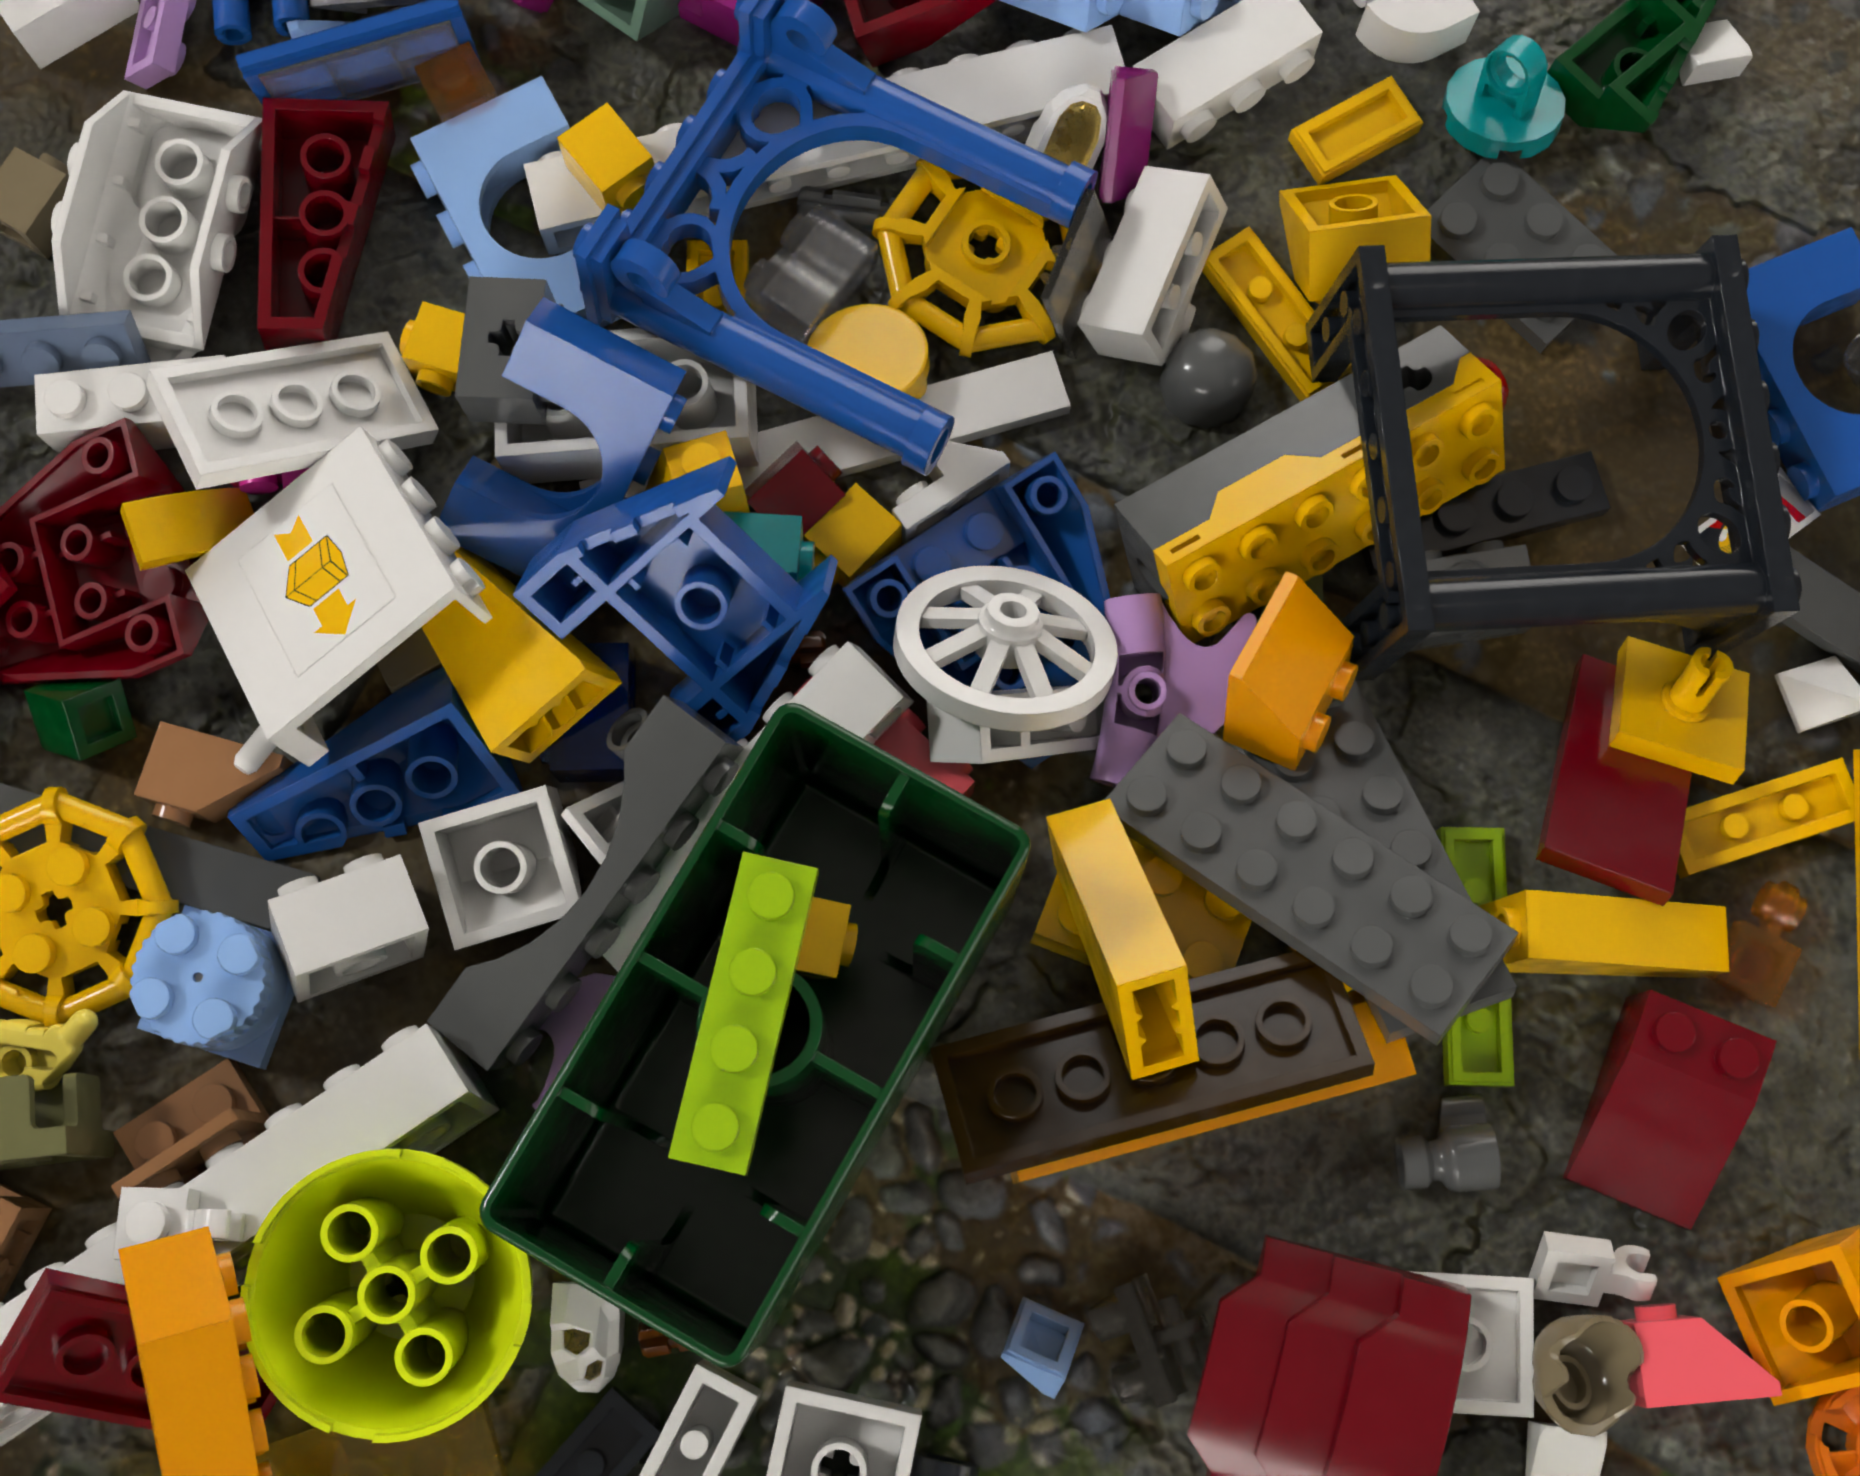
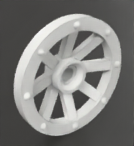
(1005, 634)

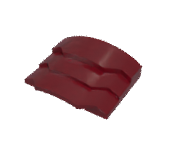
(1330, 1369)

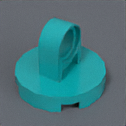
(1505, 101)

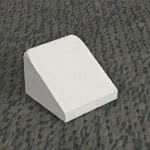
(1715, 55)
(1560, 1453)

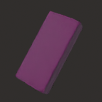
(1127, 131)

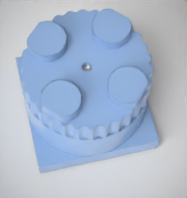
(212, 985)

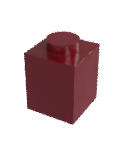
(797, 485)

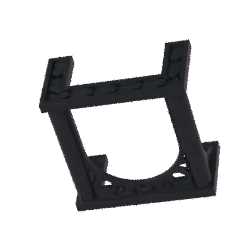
(1665, 308)

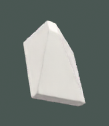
(1819, 693)

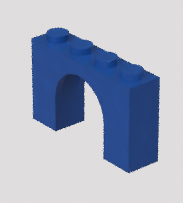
(1784, 293)
(612, 389)

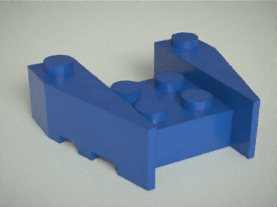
(688, 587)

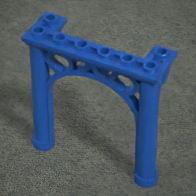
(791, 60)

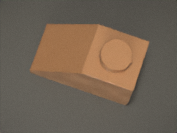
(196, 775)

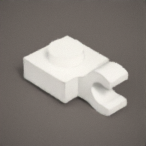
(164, 1212)
(1584, 1268)

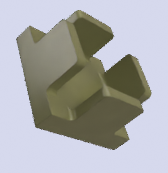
(52, 1123)

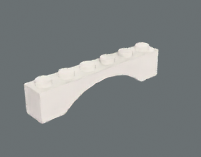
(845, 690)

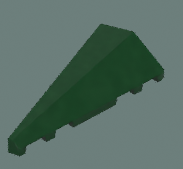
(1629, 63)

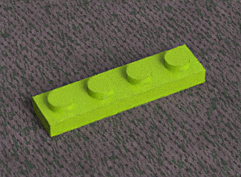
(744, 1014)

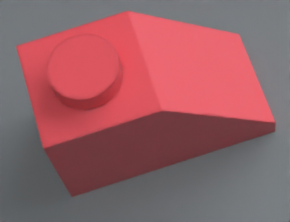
(1691, 1362)

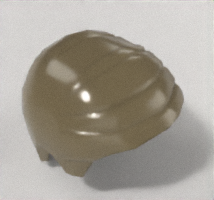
(1585, 1371)

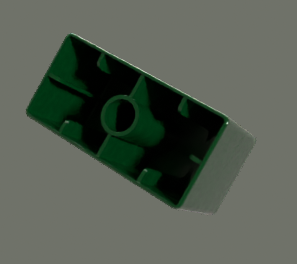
(718, 1250)

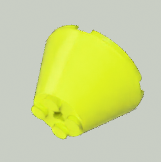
(338, 1330)

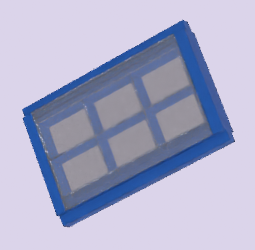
(357, 56)

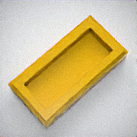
(1355, 130)

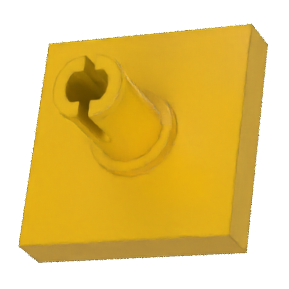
(1681, 709)

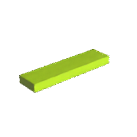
(1481, 1042)

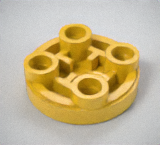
(878, 343)

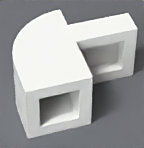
(1415, 28)

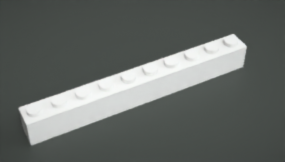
(994, 89)

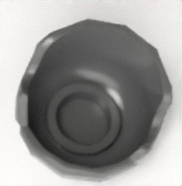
(1208, 378)

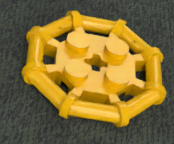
(954, 268)
(98, 901)

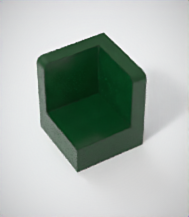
(80, 716)

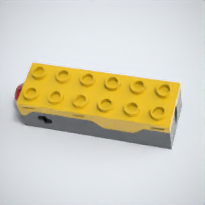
(1297, 488)

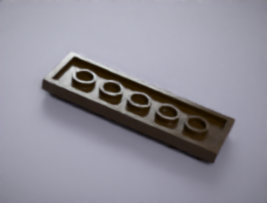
(1066, 1089)

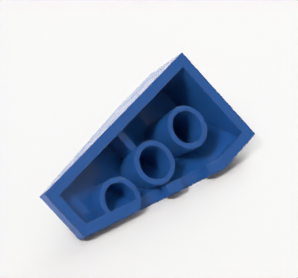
(383, 772)

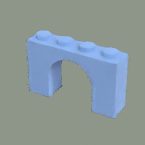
(474, 164)

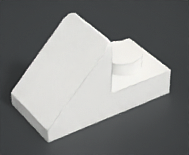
(957, 478)

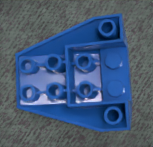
(1022, 523)

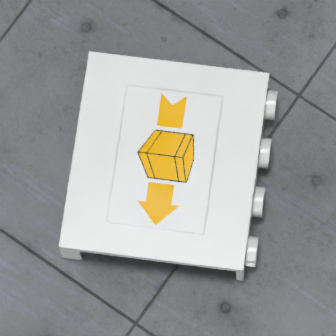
(329, 584)

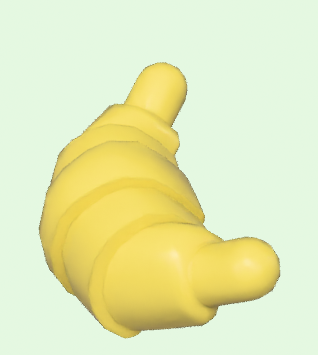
(43, 1051)

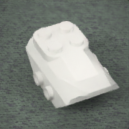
(154, 216)

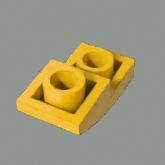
(182, 524)

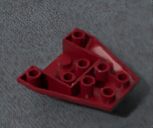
(80, 590)

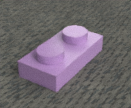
(157, 42)

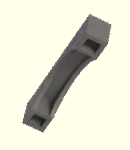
(667, 778)

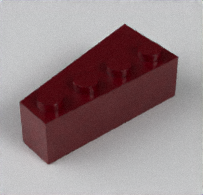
(316, 208)

